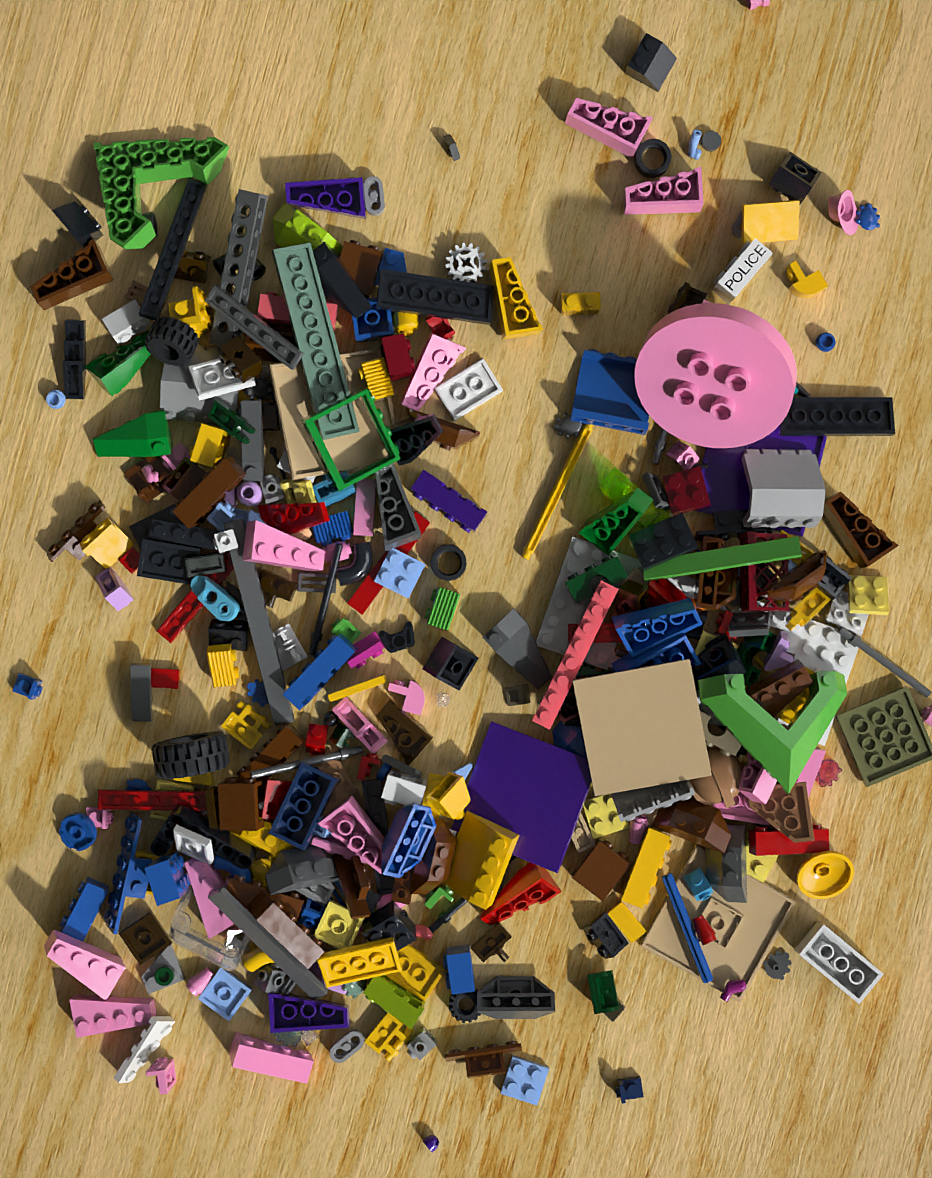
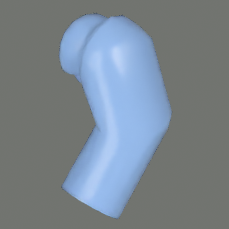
(693, 143)

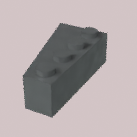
(396, 513)

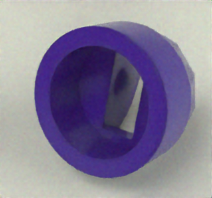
(431, 1142)

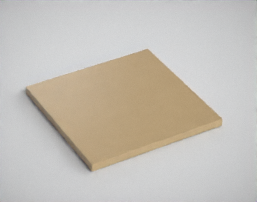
(294, 404)
(642, 727)
(741, 929)

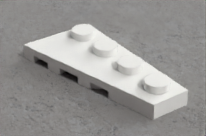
(150, 1041)

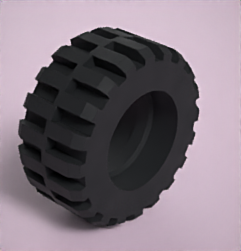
(190, 755)

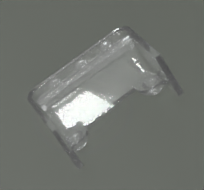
(223, 955)

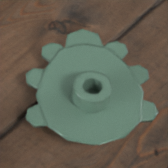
(355, 988)

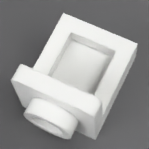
(225, 541)

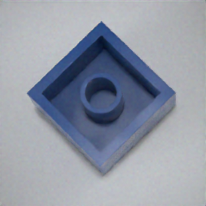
(373, 324)
(460, 970)

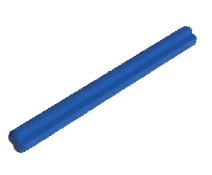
(687, 928)

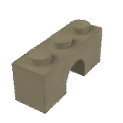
(725, 741)

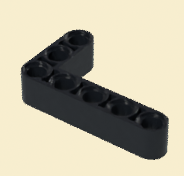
(223, 842)

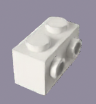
(126, 322)

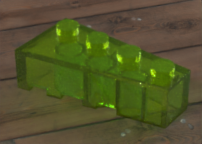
(617, 486)

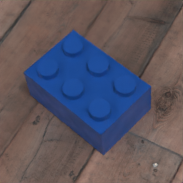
(168, 878)

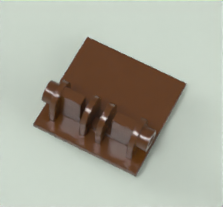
(144, 489)

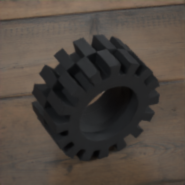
(458, 1013)

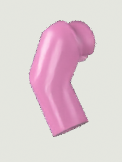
(149, 475)

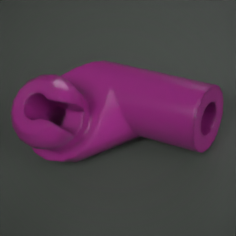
(731, 987)

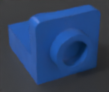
(28, 686)

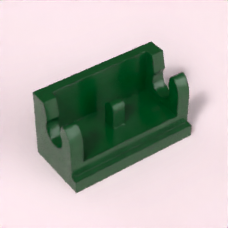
(603, 992)

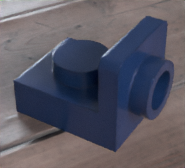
(629, 1088)

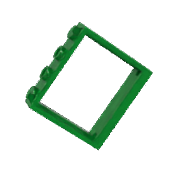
(382, 430)

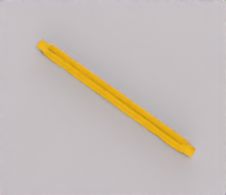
(557, 491)

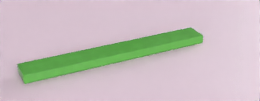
(726, 558)

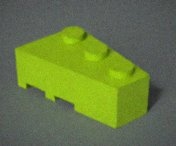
(394, 999)

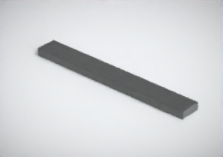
(267, 943)

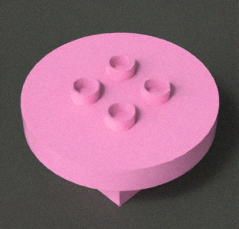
(716, 375)

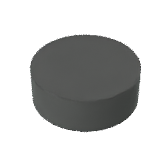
(711, 141)

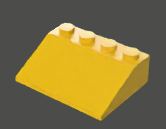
(480, 859)

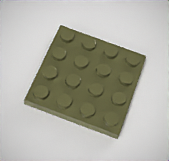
(886, 736)

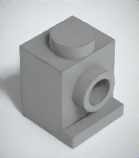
(275, 496)
(421, 1037)

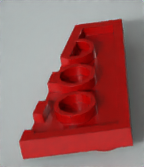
(294, 517)

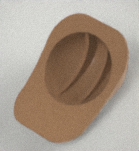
(725, 777)

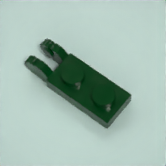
(230, 421)

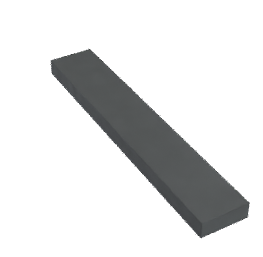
(254, 327)

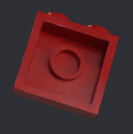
(272, 798)

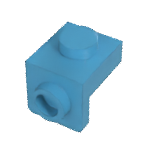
(698, 885)

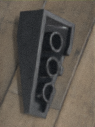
(338, 282)

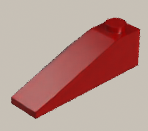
(526, 888)

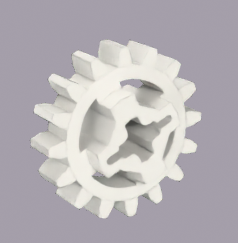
(459, 258)

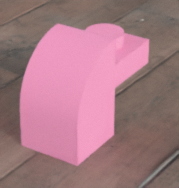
(414, 695)

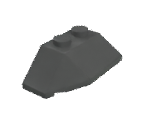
(300, 869)
(729, 871)
(515, 998)

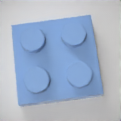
(399, 572)
(225, 993)
(524, 1080)

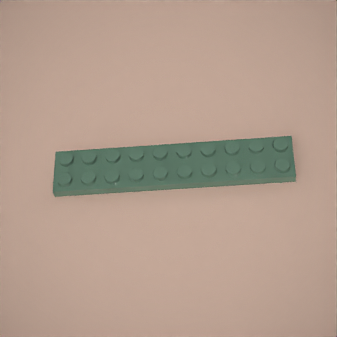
(315, 338)

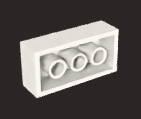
(838, 962)

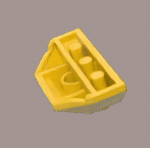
(264, 841)

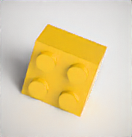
(209, 446)

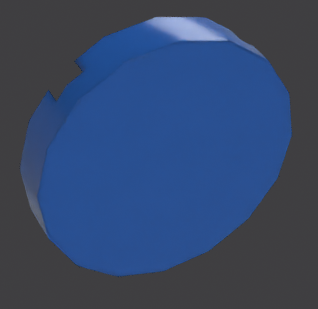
(77, 831)

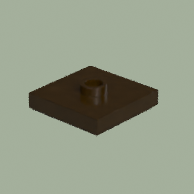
(145, 938)

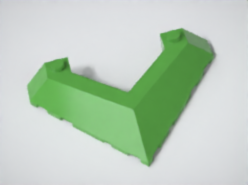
(129, 164)
(777, 748)

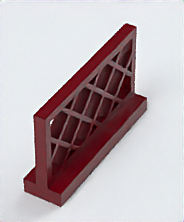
(748, 576)

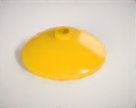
(825, 874)

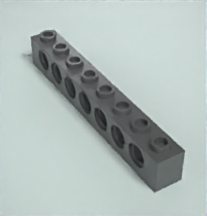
(244, 261)

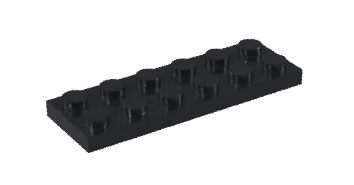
(434, 297)
(839, 417)

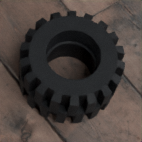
(171, 341)

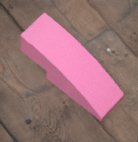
(365, 507)
(360, 725)

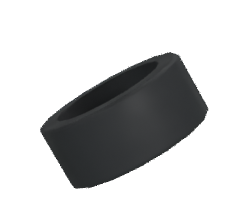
(652, 143)
(446, 548)

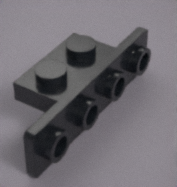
(729, 525)

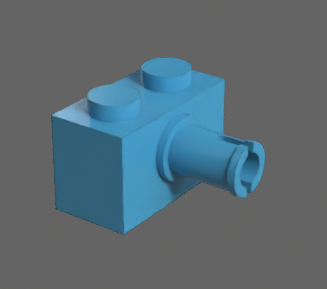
(326, 492)

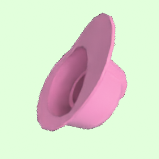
(844, 211)

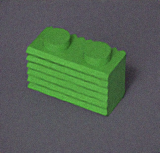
(442, 608)

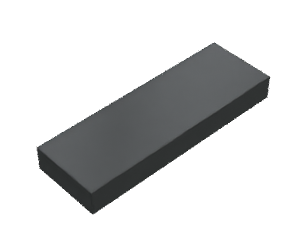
(141, 692)

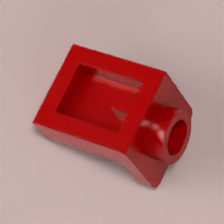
(365, 768)

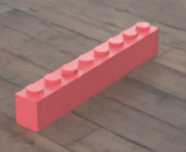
(574, 654)

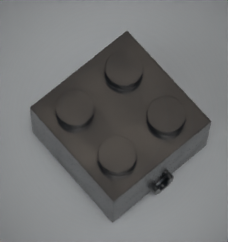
(390, 922)

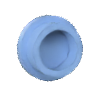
(55, 399)

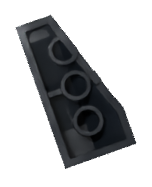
(414, 436)
(718, 659)

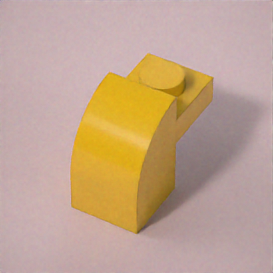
(805, 286)

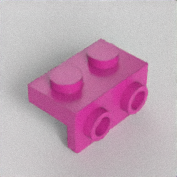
(366, 647)

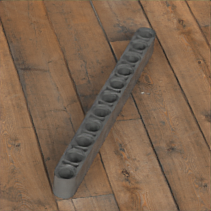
(260, 628)

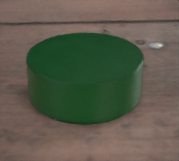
(164, 975)

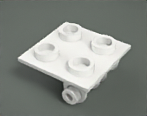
(840, 615)
(288, 647)

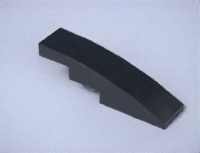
(75, 359)

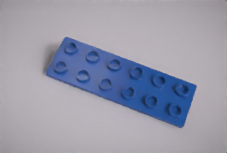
(130, 875)

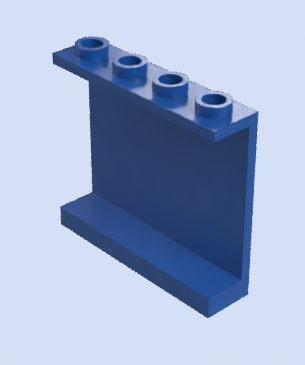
(608, 393)

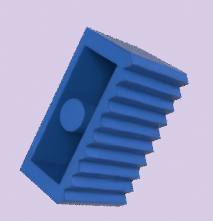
(338, 527)

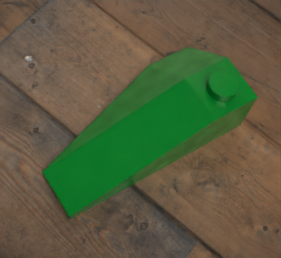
(119, 367)
(141, 437)

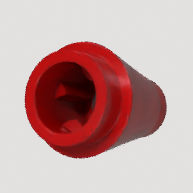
(703, 930)

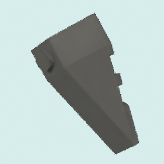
(250, 456)
(518, 648)

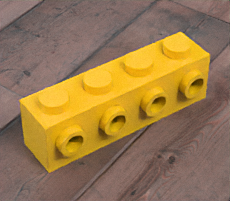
(645, 866)

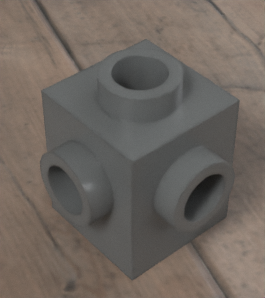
(270, 978)

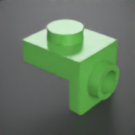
(346, 628)
(434, 895)

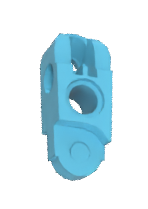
(204, 588)

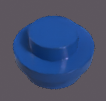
(825, 342)

